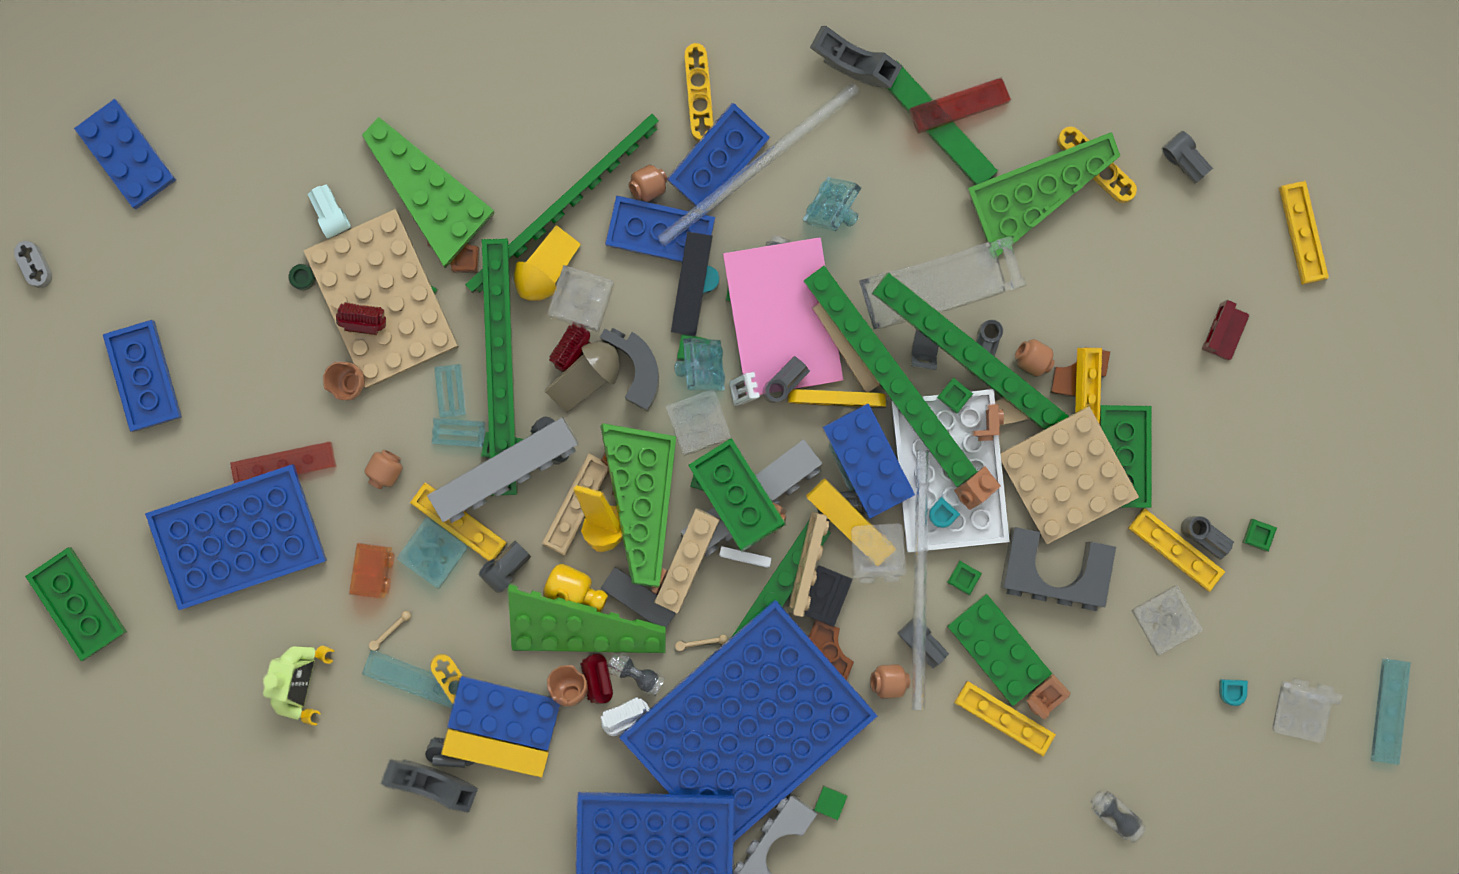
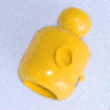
(573, 586)

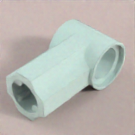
(331, 217)

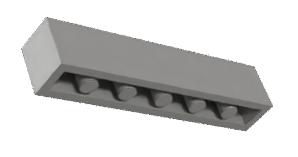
(503, 469)
(775, 479)

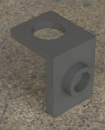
(923, 350)

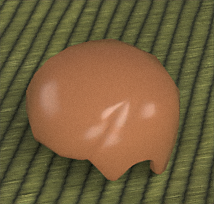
(343, 380)
(567, 685)

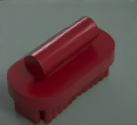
(360, 318)
(569, 347)
(598, 679)

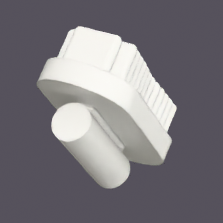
(622, 717)

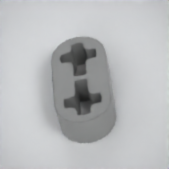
(27, 266)

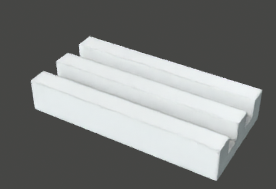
(749, 386)
(745, 557)

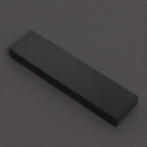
(691, 283)

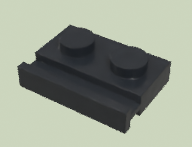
(827, 595)

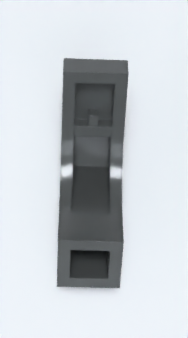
(865, 66)
(646, 379)
(431, 783)

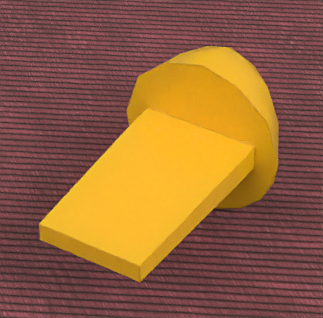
(538, 275)
(602, 524)

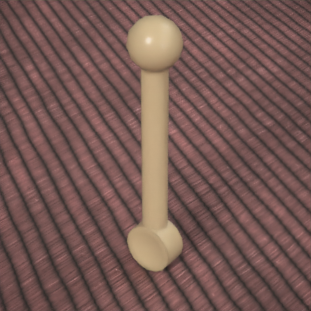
(375, 645)
(680, 645)

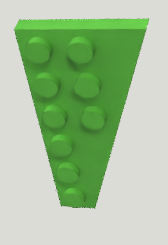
(1029, 194)
(436, 200)
(641, 483)
(575, 627)

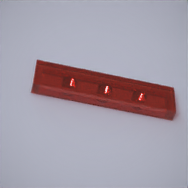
(959, 105)
(305, 459)

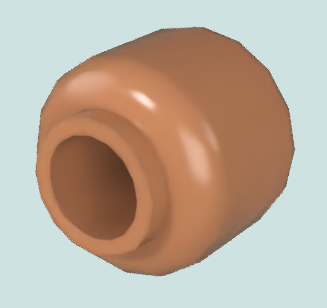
(648, 183)
(1034, 357)
(383, 469)
(889, 681)

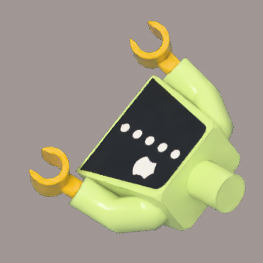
(289, 681)

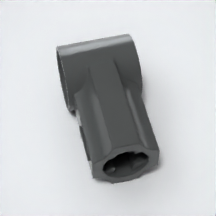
(1183, 151)
(990, 344)
(787, 379)
(1208, 536)
(499, 572)
(934, 650)

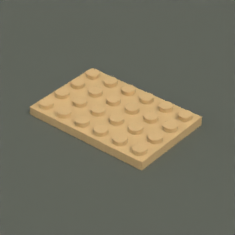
(381, 269)

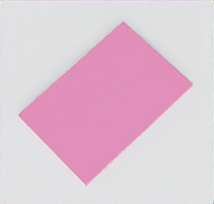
(776, 313)

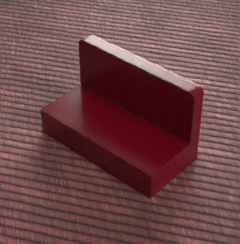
(1225, 330)

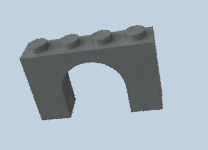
(1088, 588)

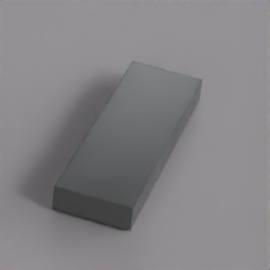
(637, 598)

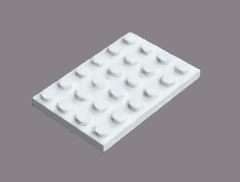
(973, 527)

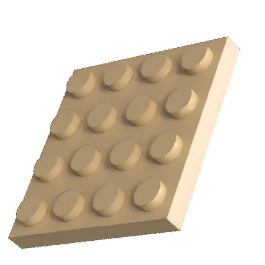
(1068, 475)

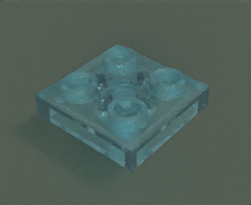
(833, 205)
(702, 365)
(429, 534)

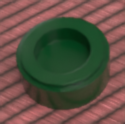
(301, 277)

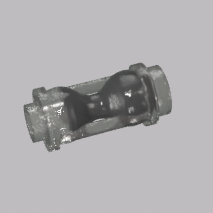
(646, 679)
(1127, 824)

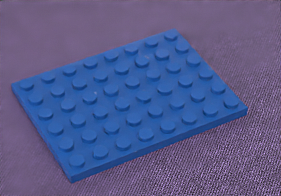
(750, 719)

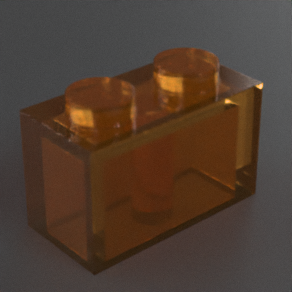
(371, 570)

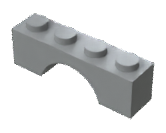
(791, 818)

